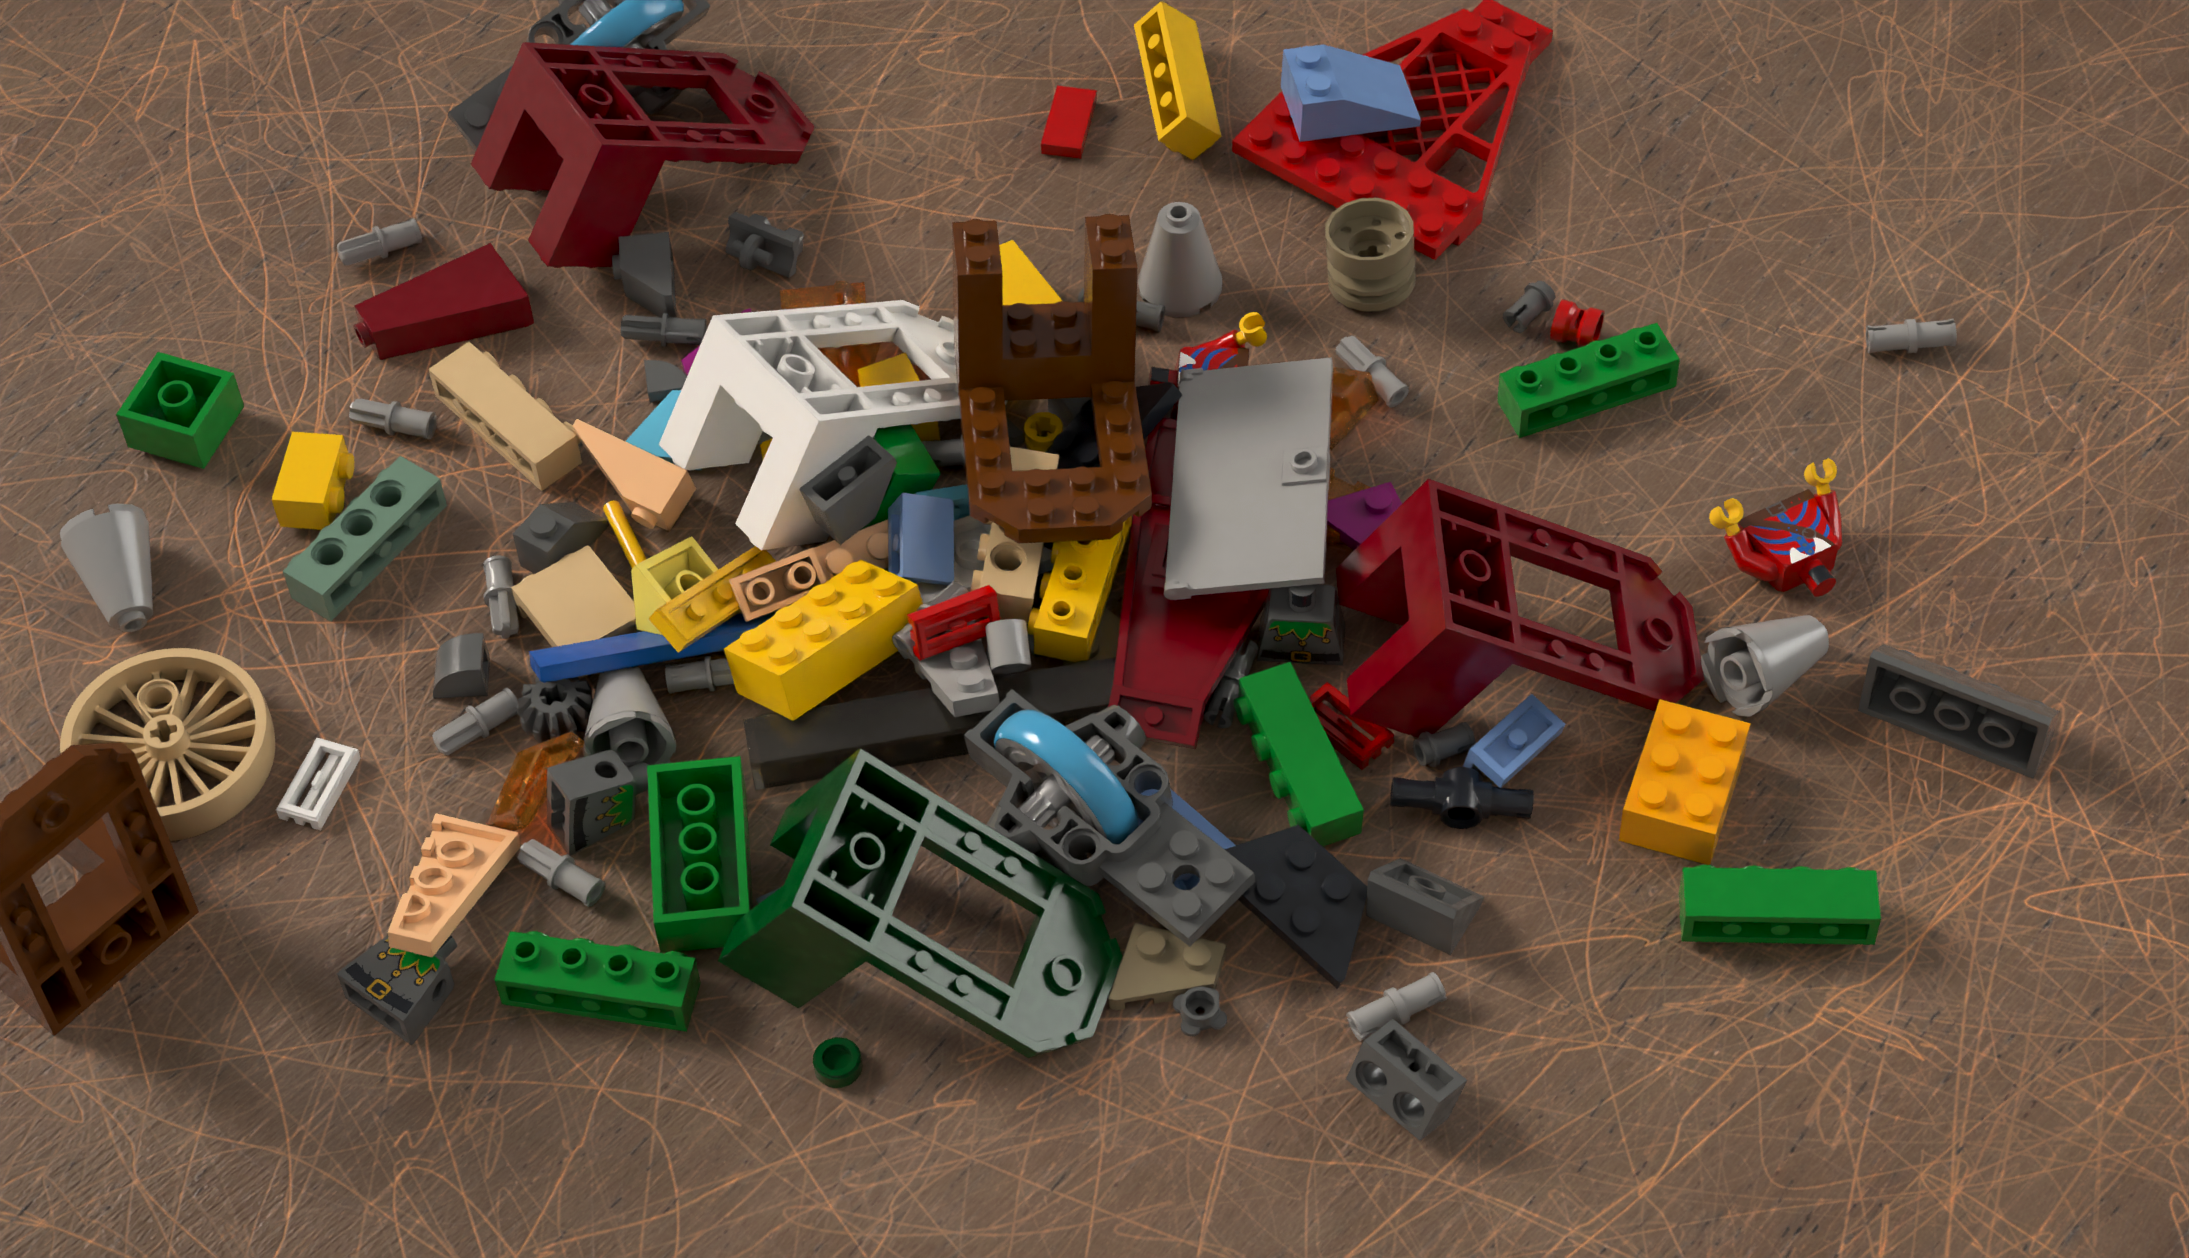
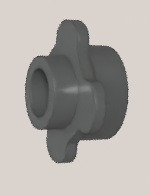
(1199, 999)

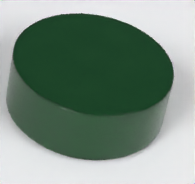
(837, 1062)

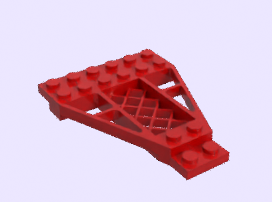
(1494, 47)

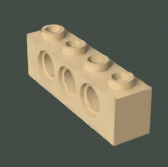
(1015, 587)

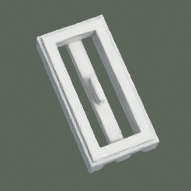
(306, 812)

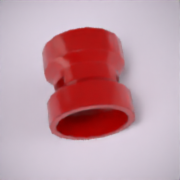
(1576, 324)

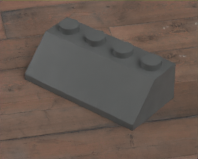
(1957, 710)

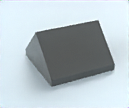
(1421, 904)

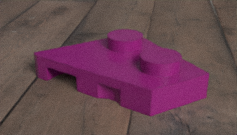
(1361, 512)

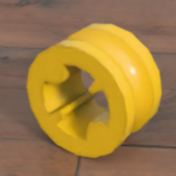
(1041, 422)

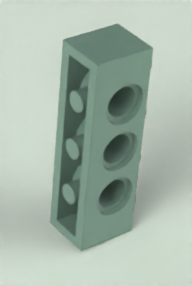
(364, 538)

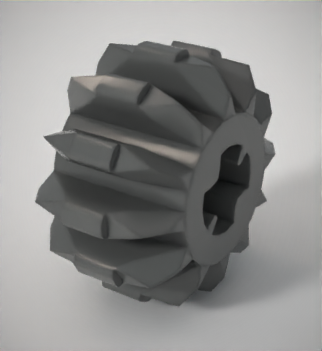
(555, 708)

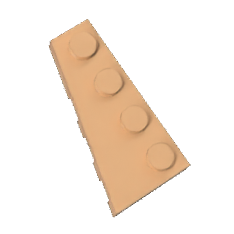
(451, 877)

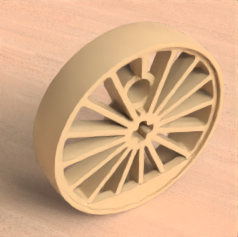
(179, 741)

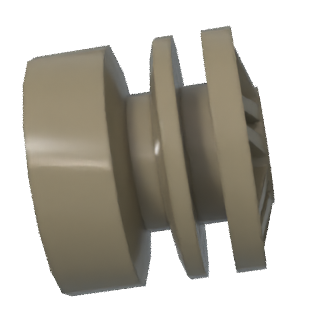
(1370, 254)

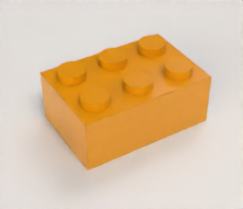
(1684, 782)

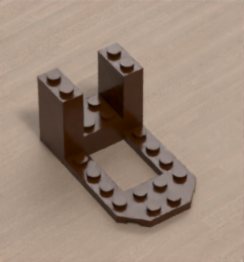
(1050, 355)
(132, 891)

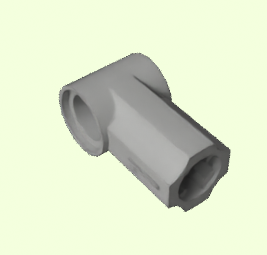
(1007, 647)

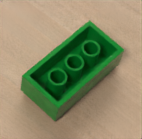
(698, 852)

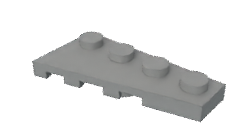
(960, 678)

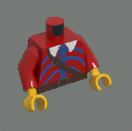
(1220, 353)
(1789, 540)

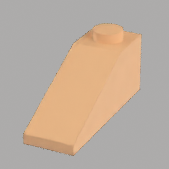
(646, 483)

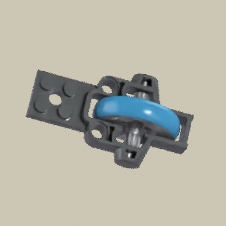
(626, 25)
(1066, 780)

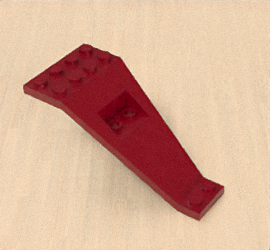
(1168, 648)

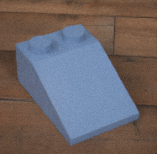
(1344, 93)

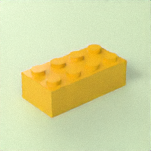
(822, 639)

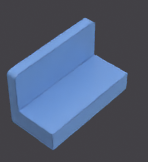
(921, 539)
(1515, 741)

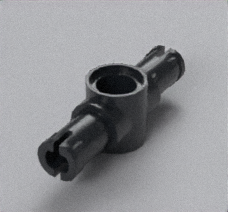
(1461, 798)

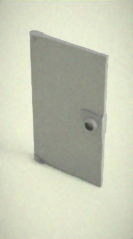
(1250, 478)

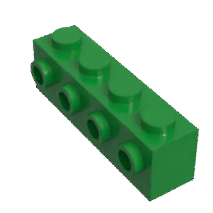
(1588, 380)
(1298, 755)
(1779, 905)
(598, 980)

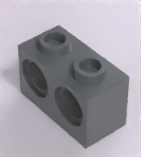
(1406, 1079)

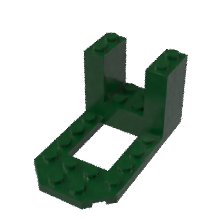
(852, 856)

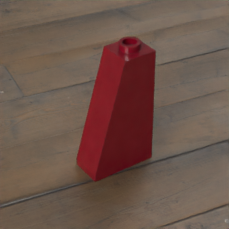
(445, 306)

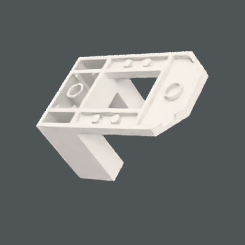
(772, 378)

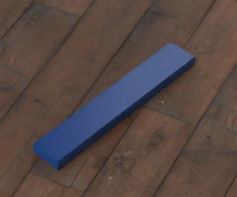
(630, 650)

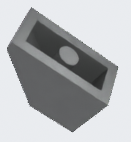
(647, 271)
(850, 489)
(555, 532)

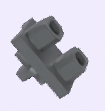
(763, 245)

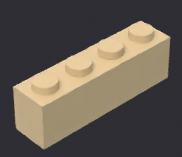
(506, 415)

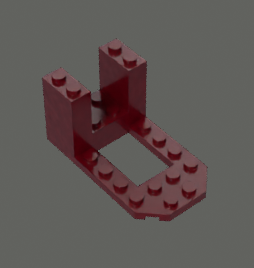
(583, 137)
(1450, 583)

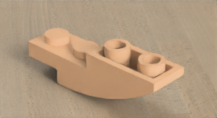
(793, 577)

